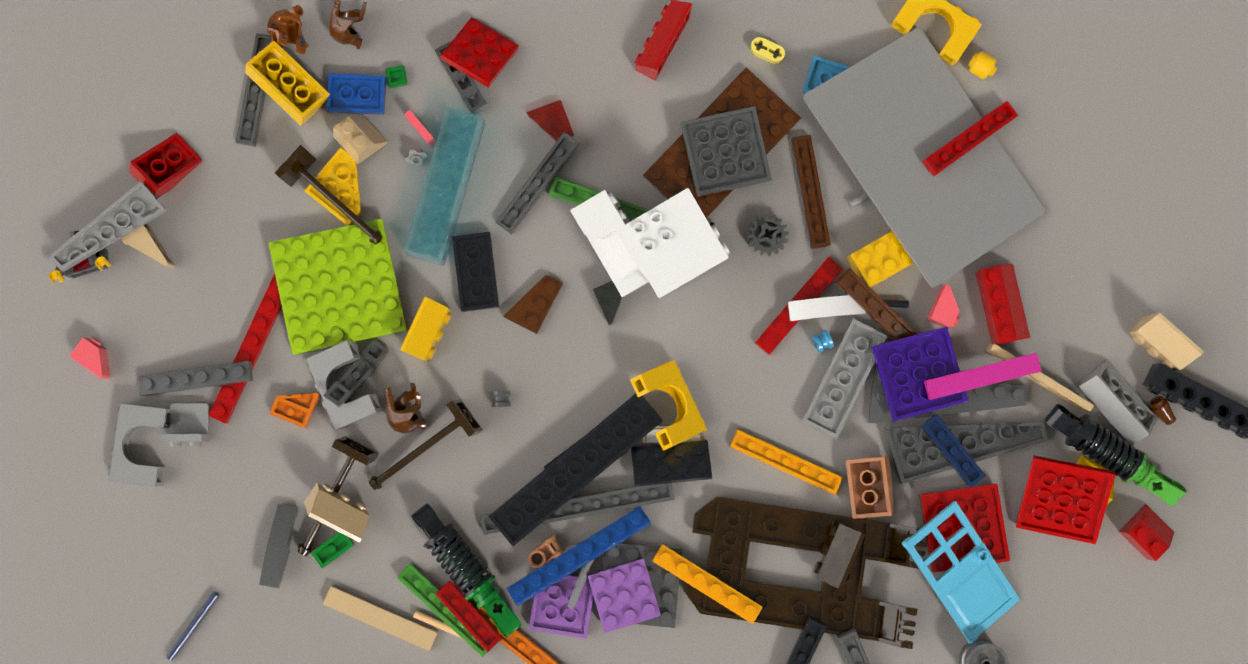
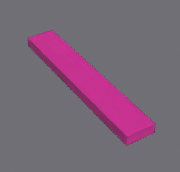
(982, 376)

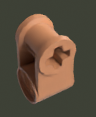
(547, 551)

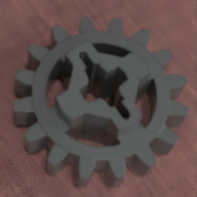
(771, 243)

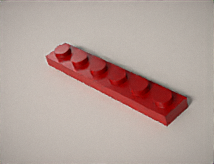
(970, 138)
(812, 289)

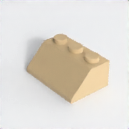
(1165, 341)
(337, 511)

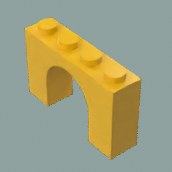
(961, 25)
(688, 419)

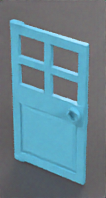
(974, 586)

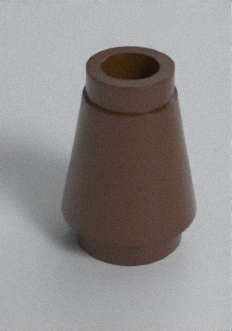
(1162, 409)

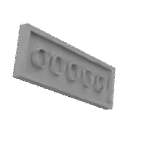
(843, 379)

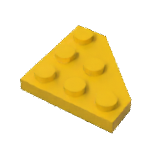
(341, 179)

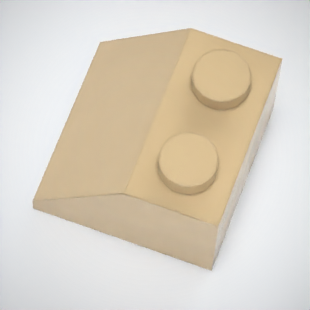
(358, 137)

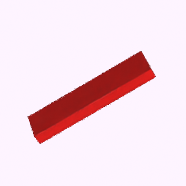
(468, 616)

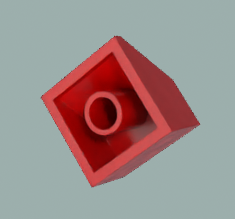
(1148, 533)

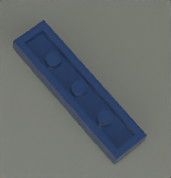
(953, 450)

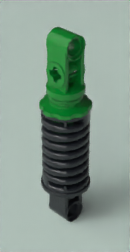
(471, 575)

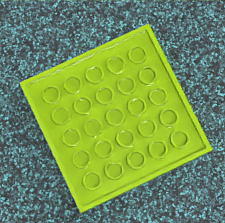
(337, 287)

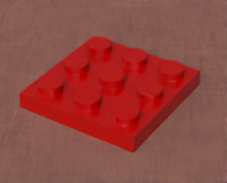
(479, 52)

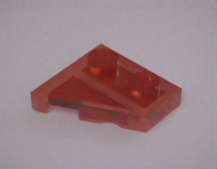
(552, 119)

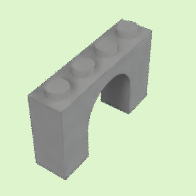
(324, 368)
(123, 465)

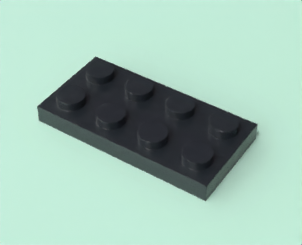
(475, 271)
(676, 464)

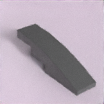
(465, 85)
(278, 546)

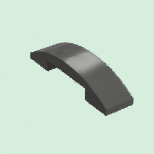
(357, 374)

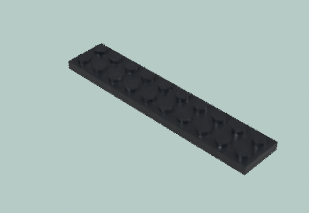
(575, 469)

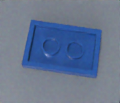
(356, 94)

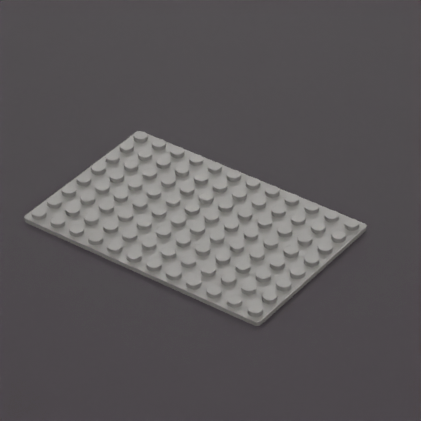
(892, 117)

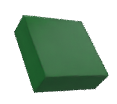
(396, 76)

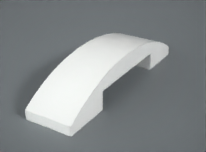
(823, 307)

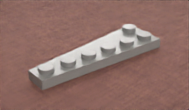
(118, 220)

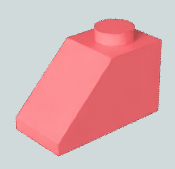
(945, 309)
(92, 357)

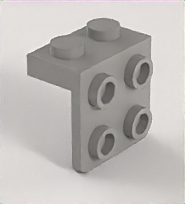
(188, 424)

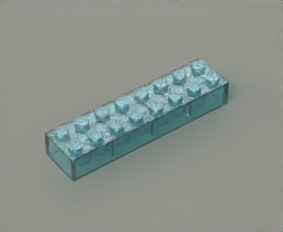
(445, 186)

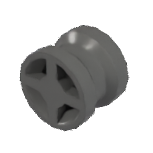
(500, 398)

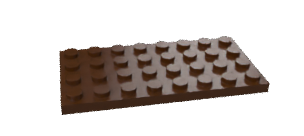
(672, 170)

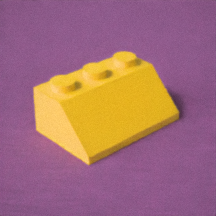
(426, 329)

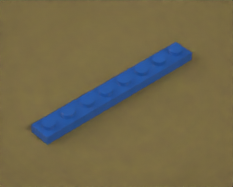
(578, 556)

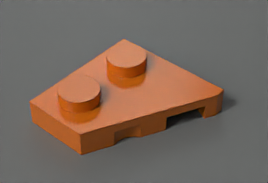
(295, 408)

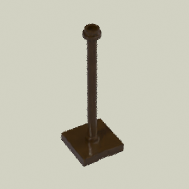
(296, 167)
(462, 418)
(354, 452)

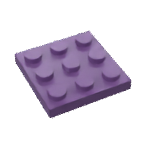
(624, 595)
(554, 616)

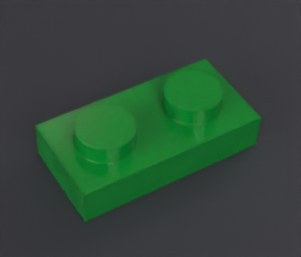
(332, 549)

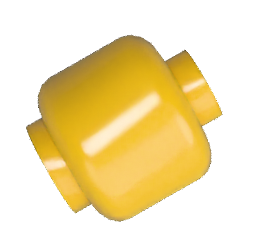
(982, 65)

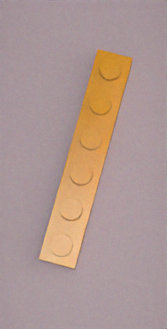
(707, 583)

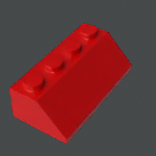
(663, 39)
(1002, 304)

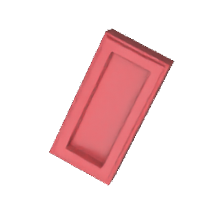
(420, 128)

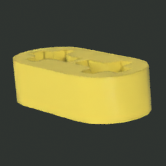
(765, 54)

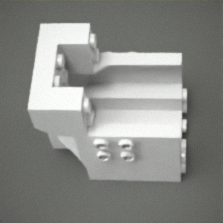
(657, 248)

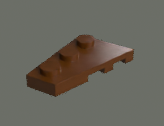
(535, 304)

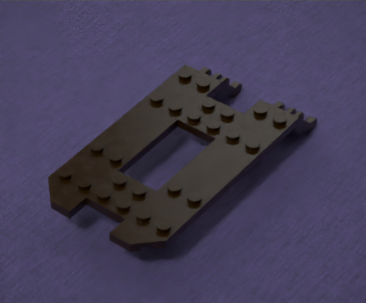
(739, 522)

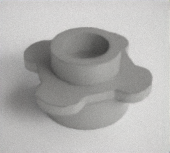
(416, 156)

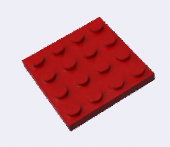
(1065, 499)
(983, 511)

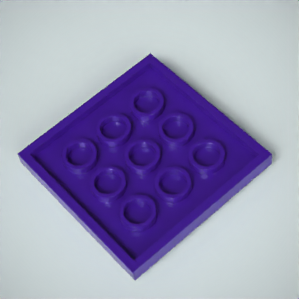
(907, 364)

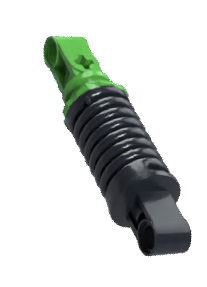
(1113, 453)

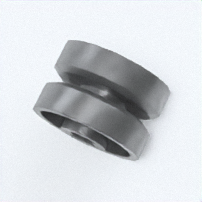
(982, 651)

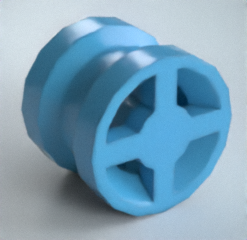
(822, 341)

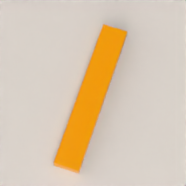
(786, 461)

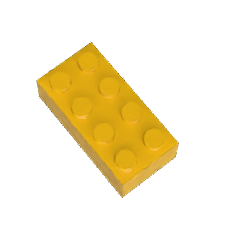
(879, 259)

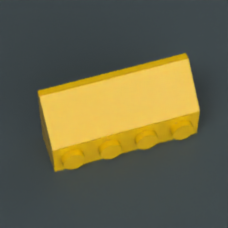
(286, 82)

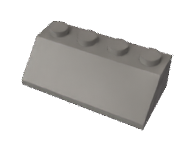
(1118, 402)

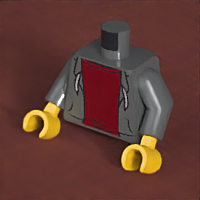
(92, 264)

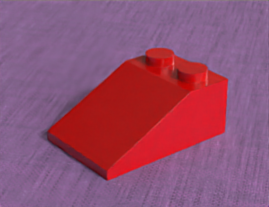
(164, 165)

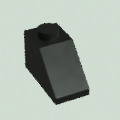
(609, 300)

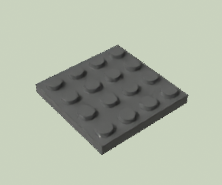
(726, 151)
(663, 582)

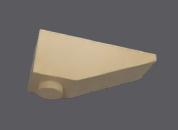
(147, 243)

